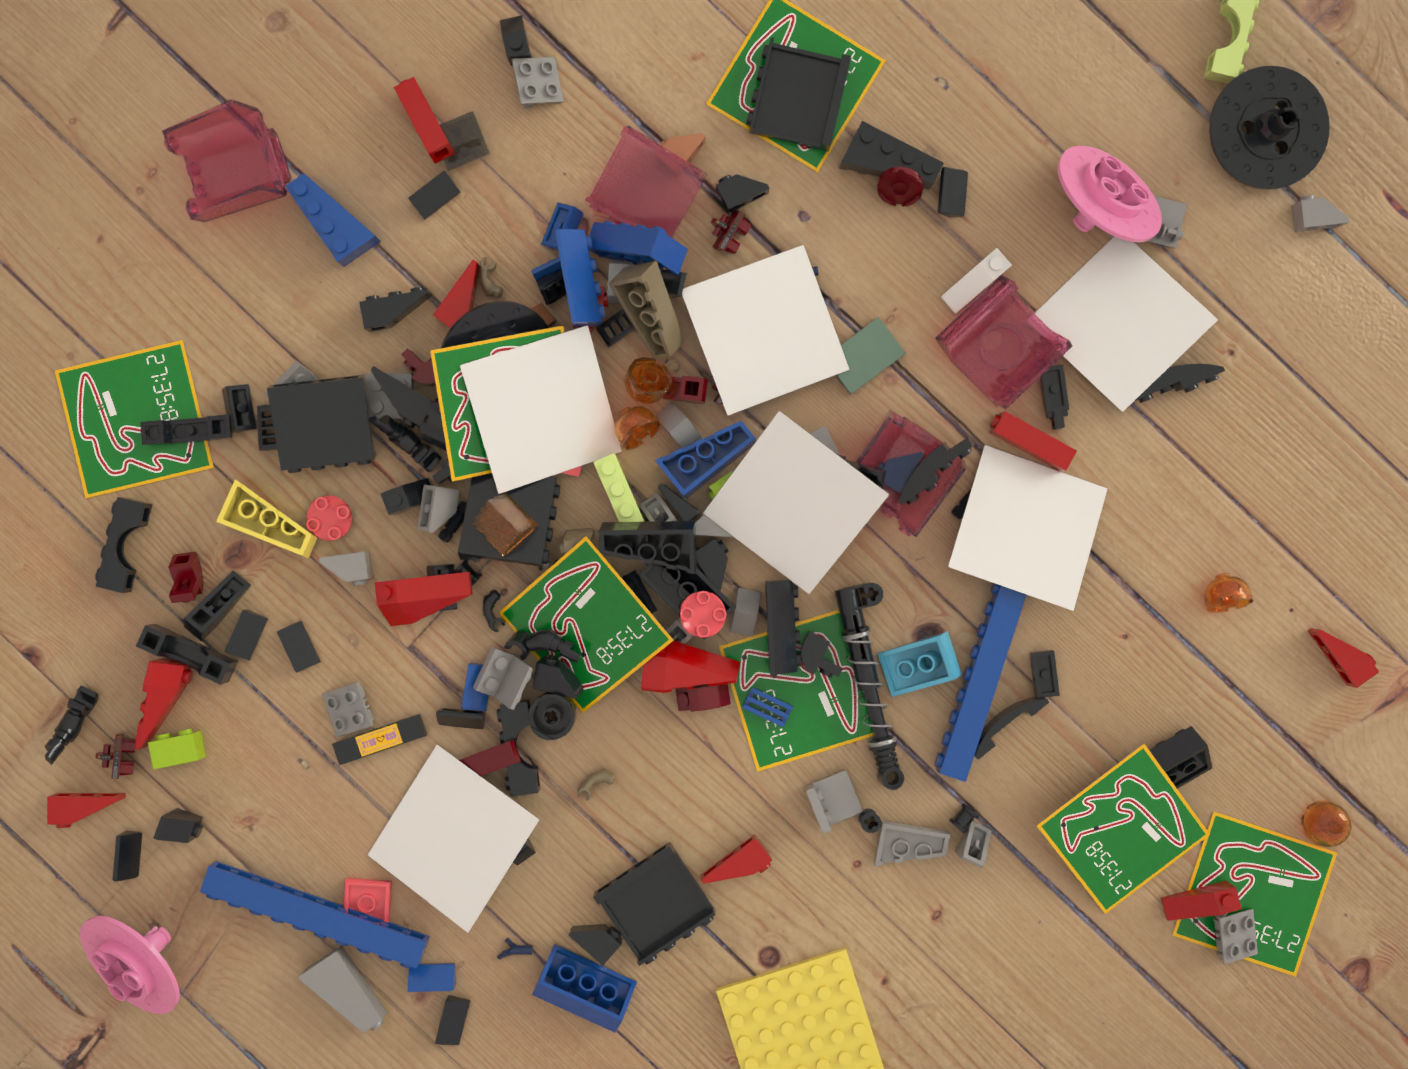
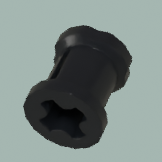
(465, 567)
(964, 818)
(873, 826)

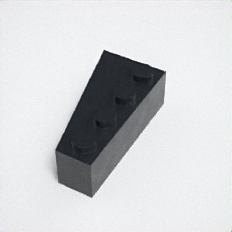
(877, 151)
(652, 542)

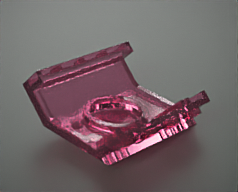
(1001, 344)

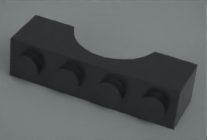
(115, 571)
(171, 645)
(522, 776)

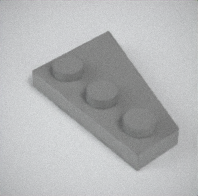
(908, 842)

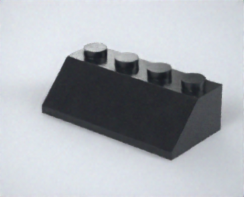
(677, 585)
(781, 626)
(1183, 756)

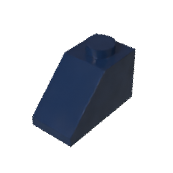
(899, 470)

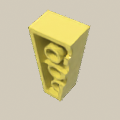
(260, 519)

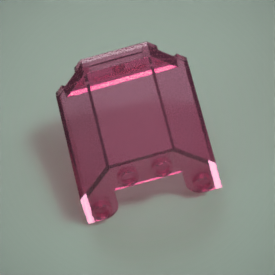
(229, 160)
(902, 437)

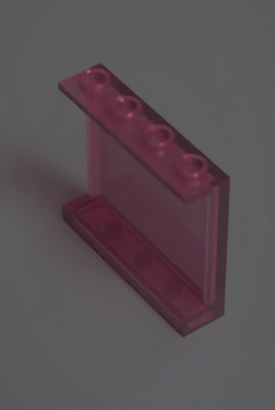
(646, 184)

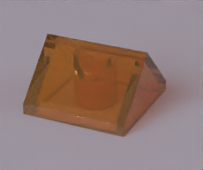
(503, 523)

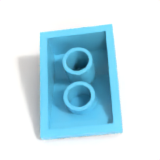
(920, 664)

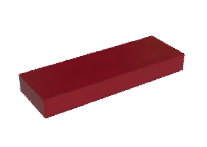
(493, 758)

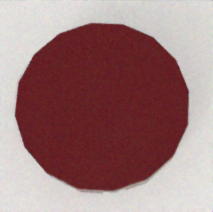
(900, 186)

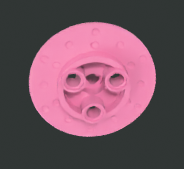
(1108, 195)
(131, 963)

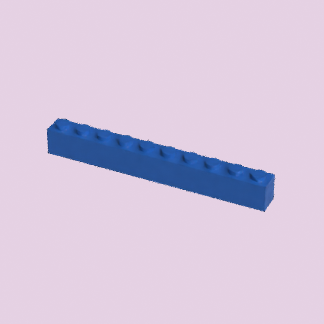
(980, 682)
(314, 914)

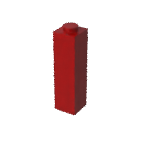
(424, 120)
(1032, 441)

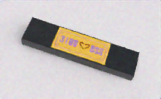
(379, 739)

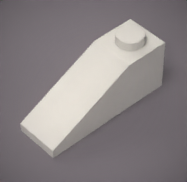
(976, 281)

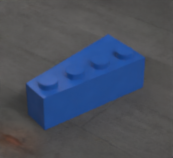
(334, 224)
(637, 245)
(701, 461)

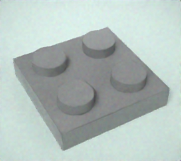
(376, 399)

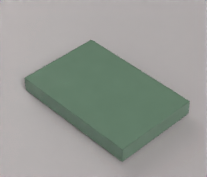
(868, 355)

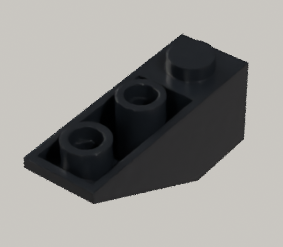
(390, 310)

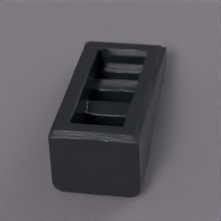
(548, 281)
(608, 323)
(262, 436)
(681, 506)

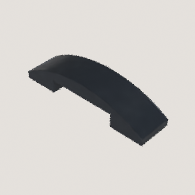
(186, 430)
(1030, 706)

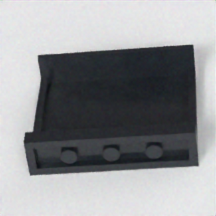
(798, 96)
(321, 423)
(534, 498)
(655, 903)

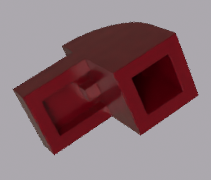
(424, 372)
(687, 390)
(187, 577)
(702, 697)

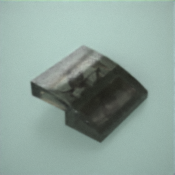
(465, 139)

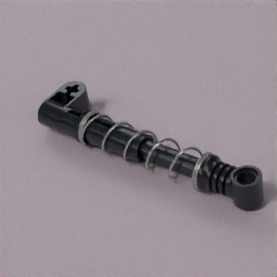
(867, 677)

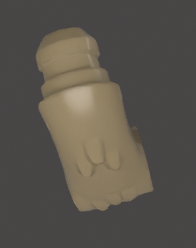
(488, 285)
(596, 777)

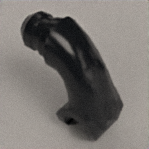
(488, 604)

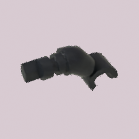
(407, 441)
(542, 640)
(71, 723)

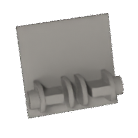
(537, 81)
(1172, 218)
(348, 709)
(1236, 936)

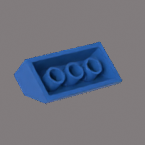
(579, 278)
(584, 988)

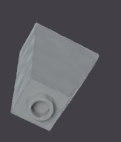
(345, 989)

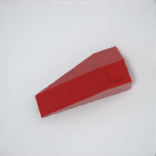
(416, 598)
(686, 667)
(164, 685)

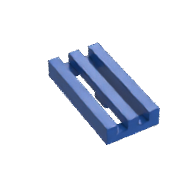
(785, 715)

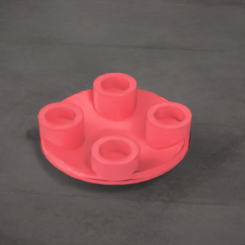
(329, 518)
(702, 614)

